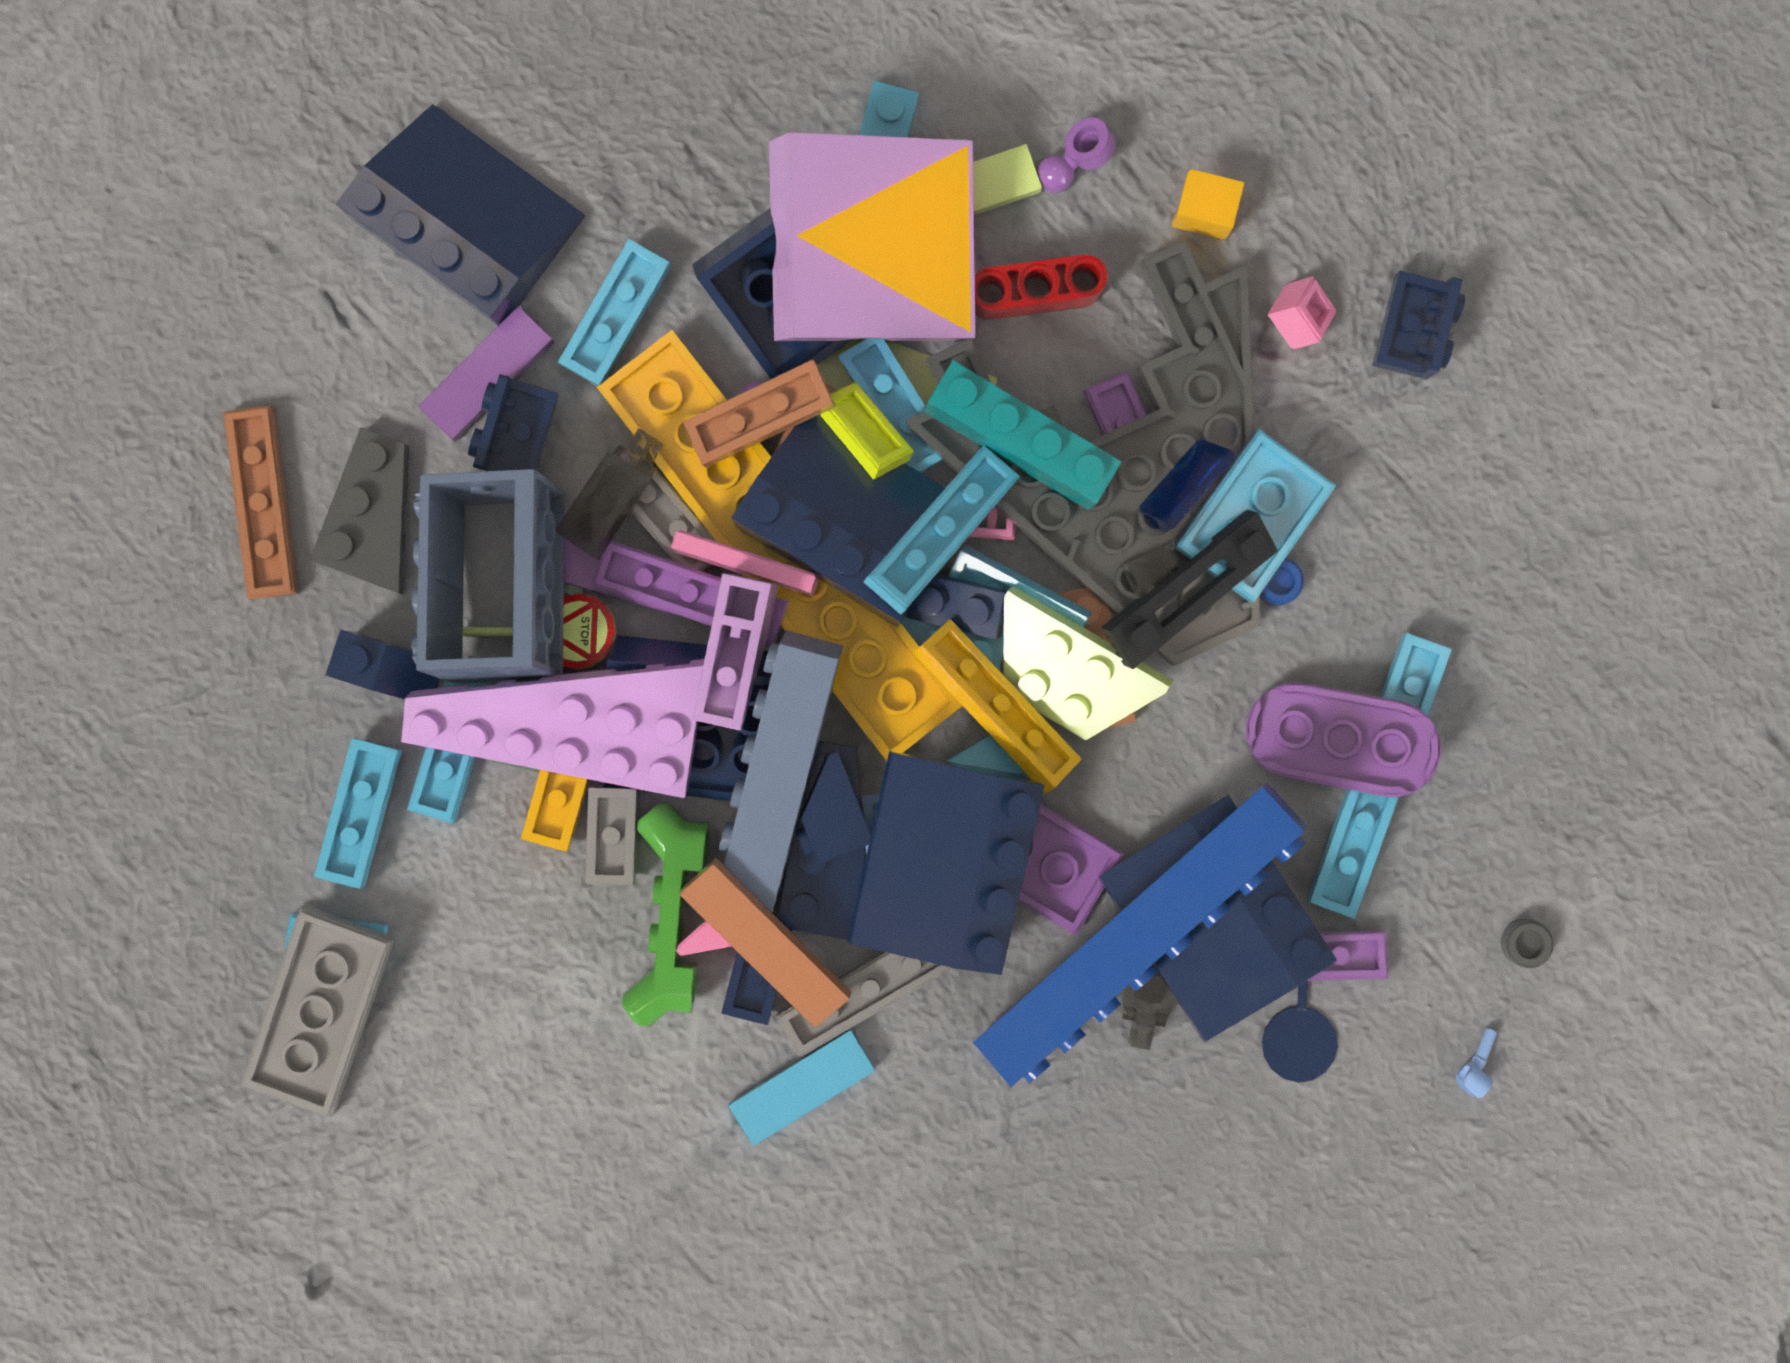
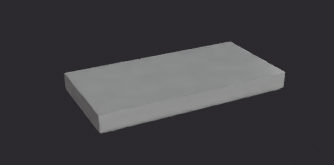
(317, 1011)

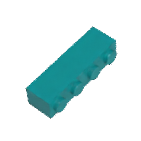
(1022, 436)

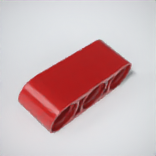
(1057, 275)

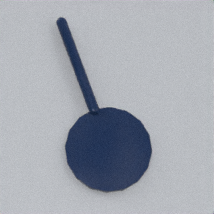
(1299, 1041)

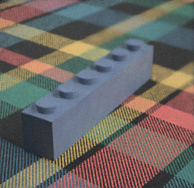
(779, 762)

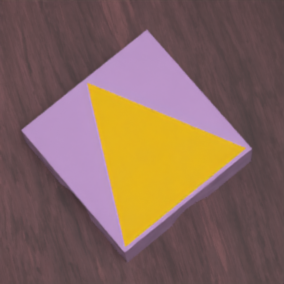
(872, 238)

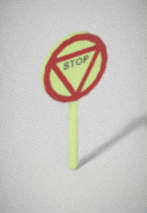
(587, 631)

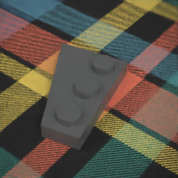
(367, 514)

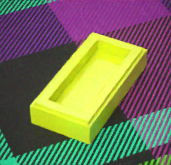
(866, 431)

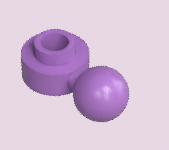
(1057, 171)

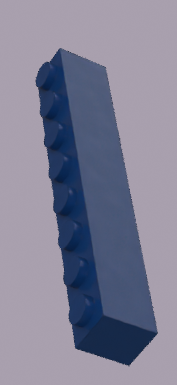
(1142, 933)

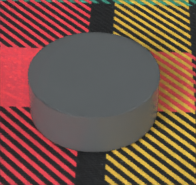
(1527, 943)

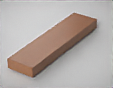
(261, 502)
(765, 943)

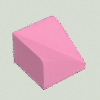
(1302, 312)

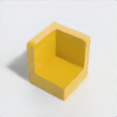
(1208, 204)

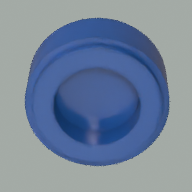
(1284, 585)

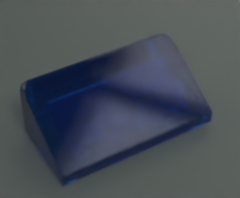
(1186, 484)

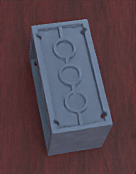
(536, 583)

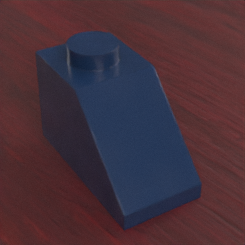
(377, 666)
(832, 814)

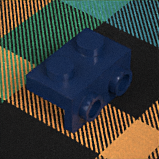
(1419, 325)
(514, 426)

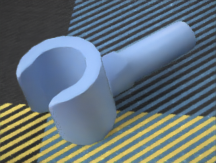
(1471, 1076)

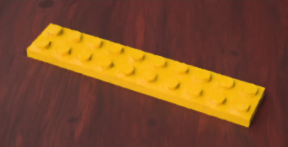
(877, 673)

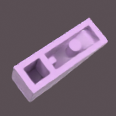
(734, 650)

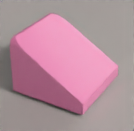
(702, 939)

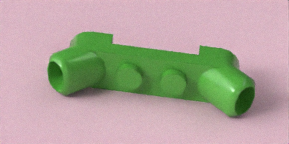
(671, 982)

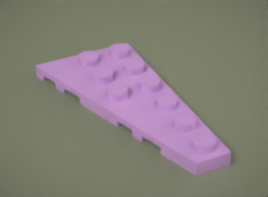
(585, 725)

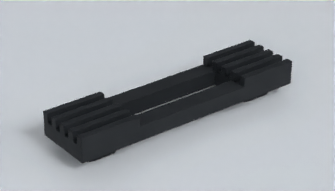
(1136, 629)

